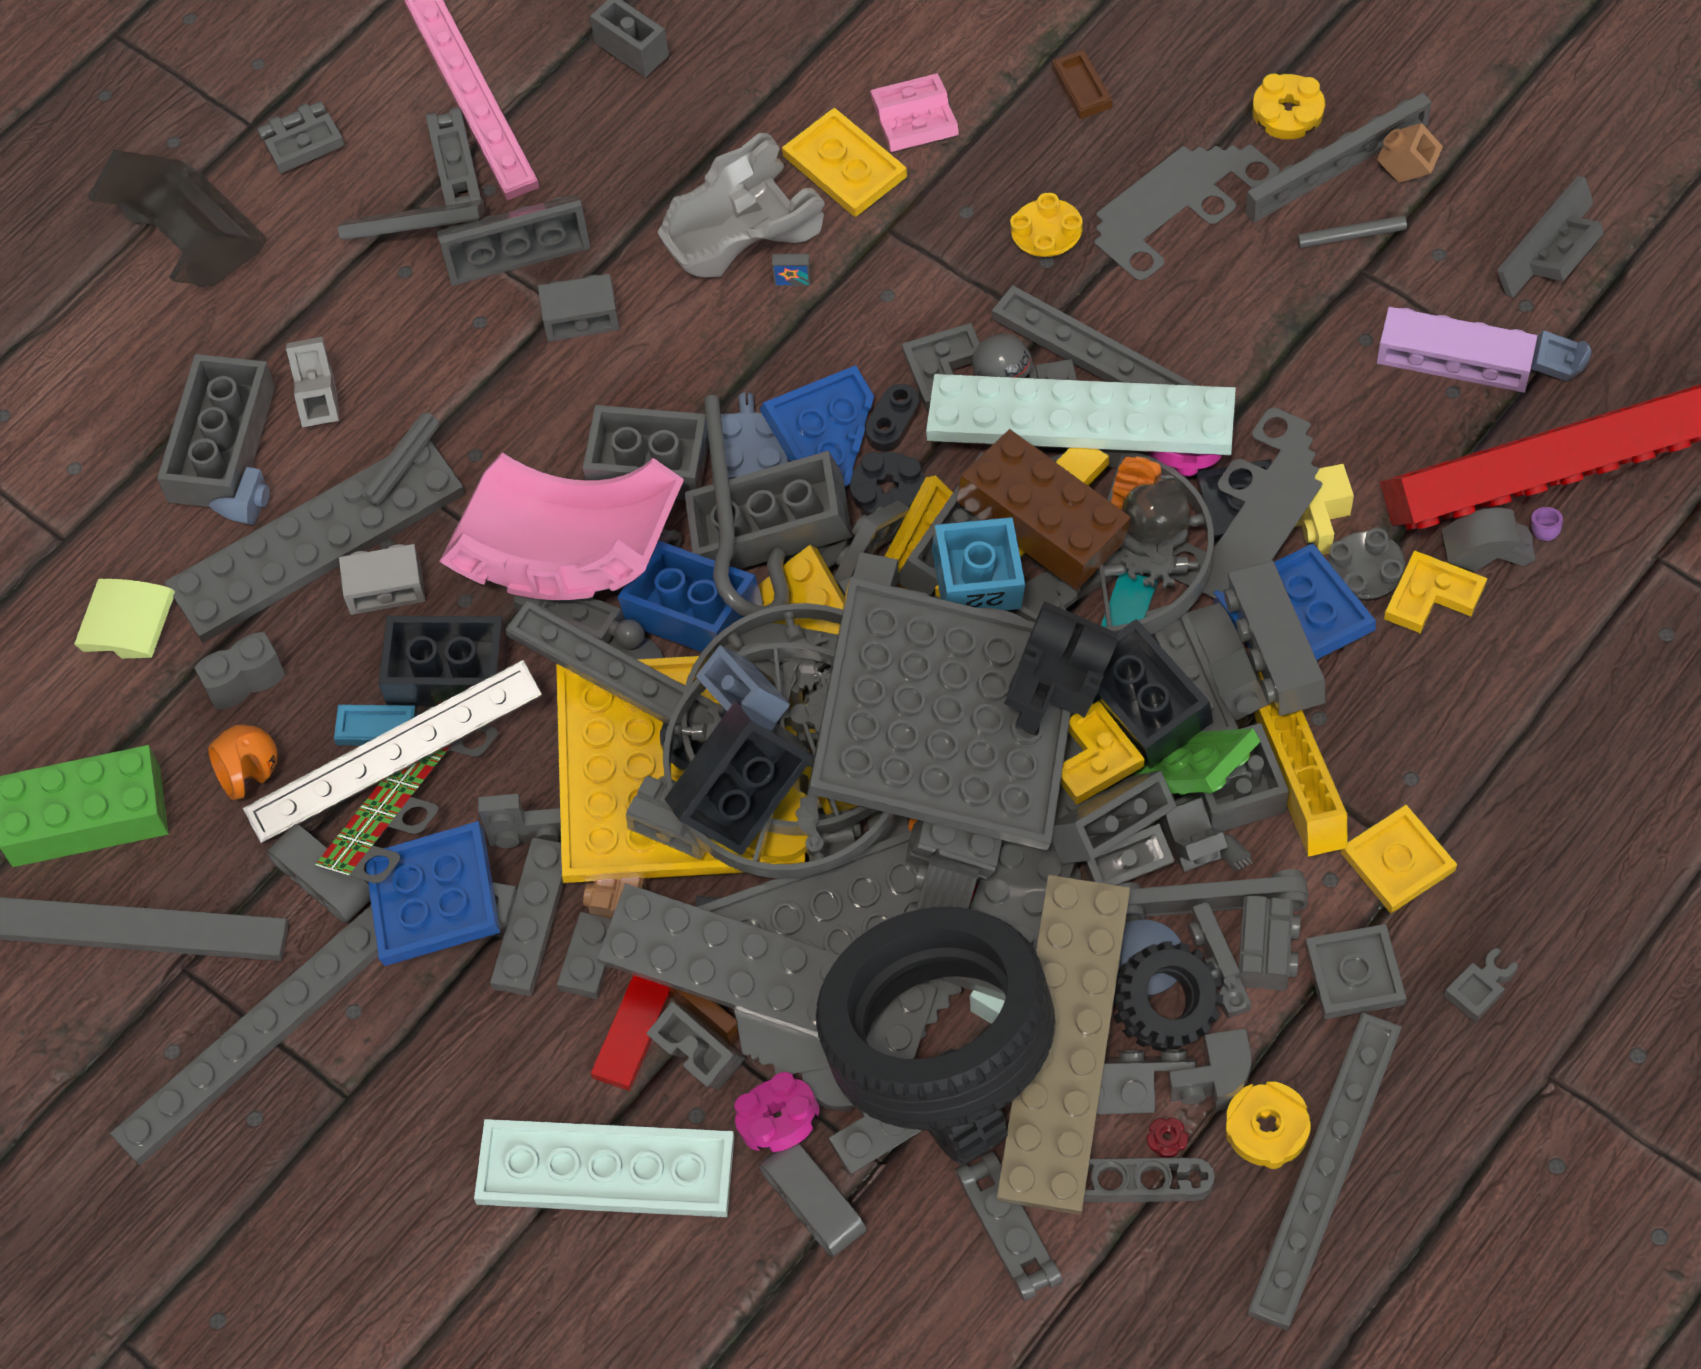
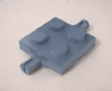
(749, 441)

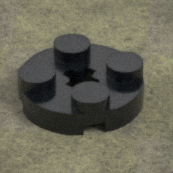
(881, 468)

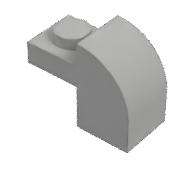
(313, 382)

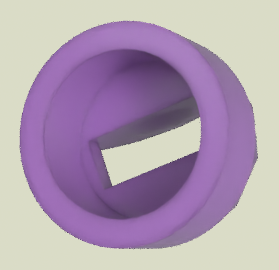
(1546, 523)

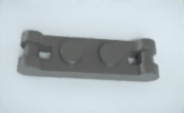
(453, 156)
(1008, 1229)

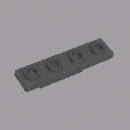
(1554, 242)
(1129, 1079)

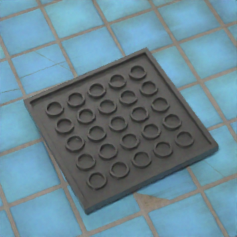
(923, 721)

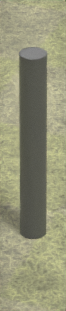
(1351, 231)

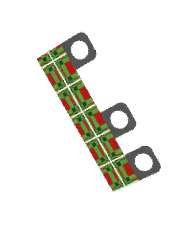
(386, 809)

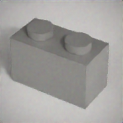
(382, 579)

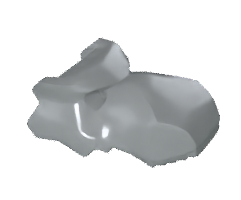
(736, 209)

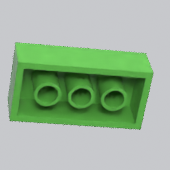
(81, 806)

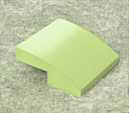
(125, 618)

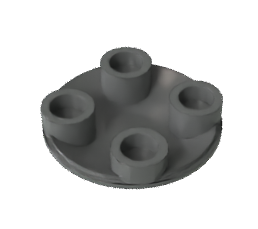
(1368, 563)

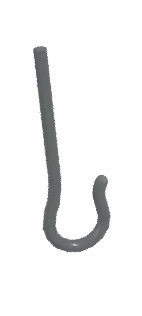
(726, 525)

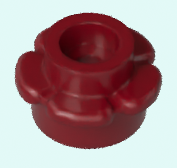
(1164, 1147)

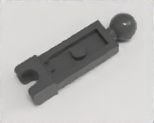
(594, 618)

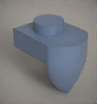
(1560, 356)
(249, 499)

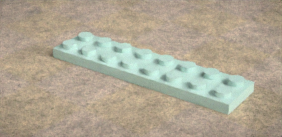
(1083, 414)

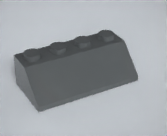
(514, 239)

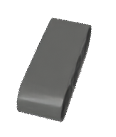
(296, 856)
(813, 1199)

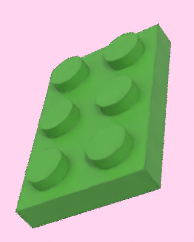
(1205, 760)

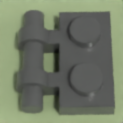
(300, 136)

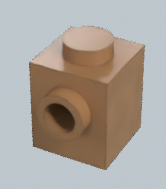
(1409, 152)

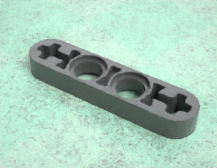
(1133, 1190)

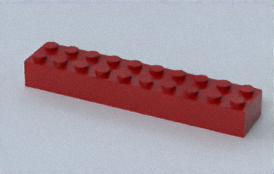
(1543, 458)

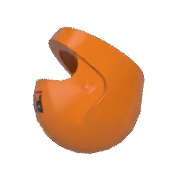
(242, 754)

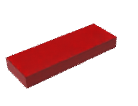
(627, 1038)

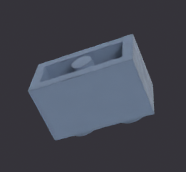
(737, 678)

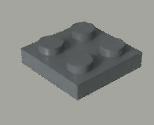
(1355, 971)

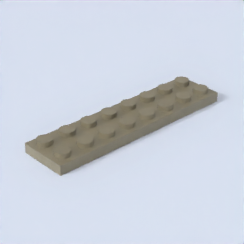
(1057, 1112)

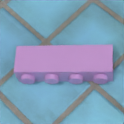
(1457, 349)

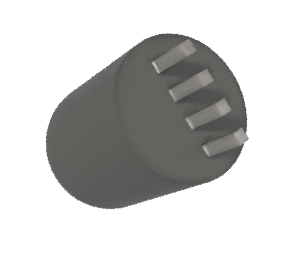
(1236, 854)

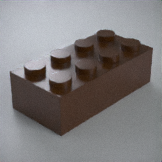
(1052, 511)

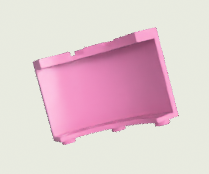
(559, 533)

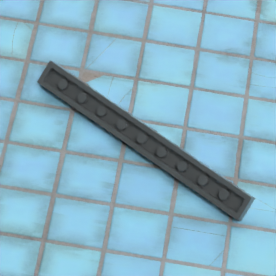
(248, 1040)

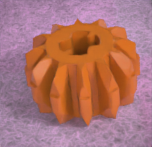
(1131, 474)

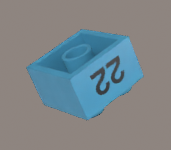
(979, 564)

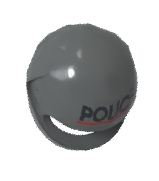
(1003, 357)

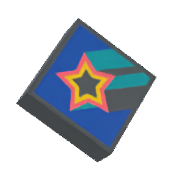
(791, 269)

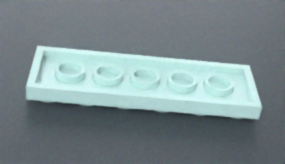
(605, 1168)

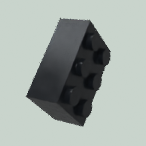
(439, 656)
(1151, 696)
(738, 778)

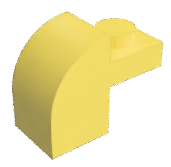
(1330, 502)

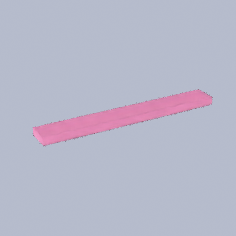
(473, 97)

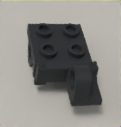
(1059, 666)

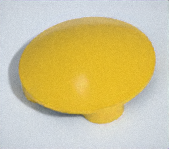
(1046, 226)

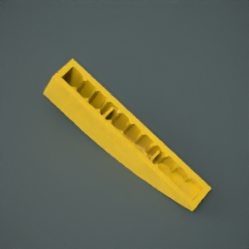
(1312, 794)

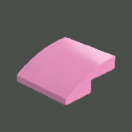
(914, 112)

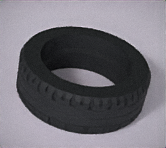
(952, 1086)

